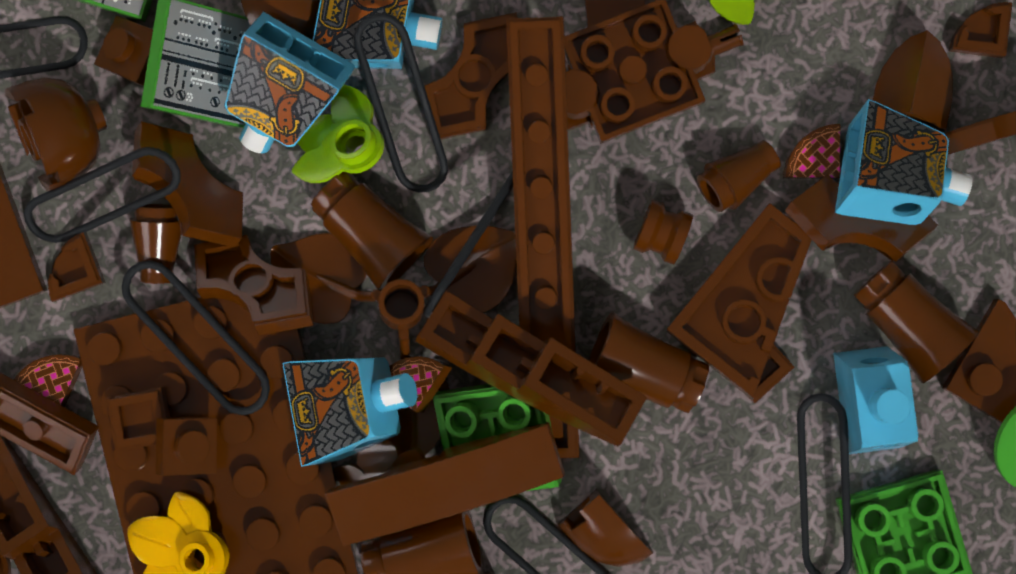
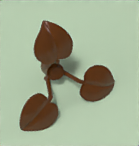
(337, 276)

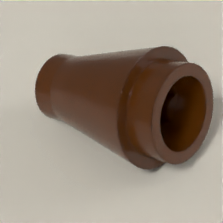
(736, 176)
(156, 239)

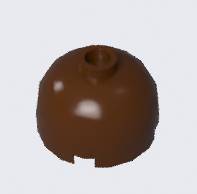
(57, 128)

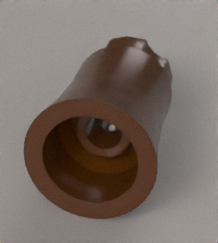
(370, 229)
(914, 321)
(649, 364)
(430, 548)

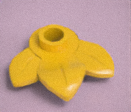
(171, 541)

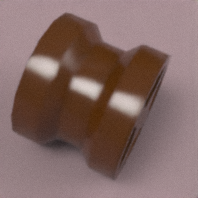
(663, 232)

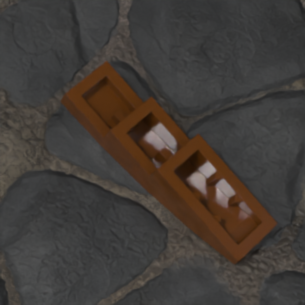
(532, 370)
(445, 484)
(30, 525)

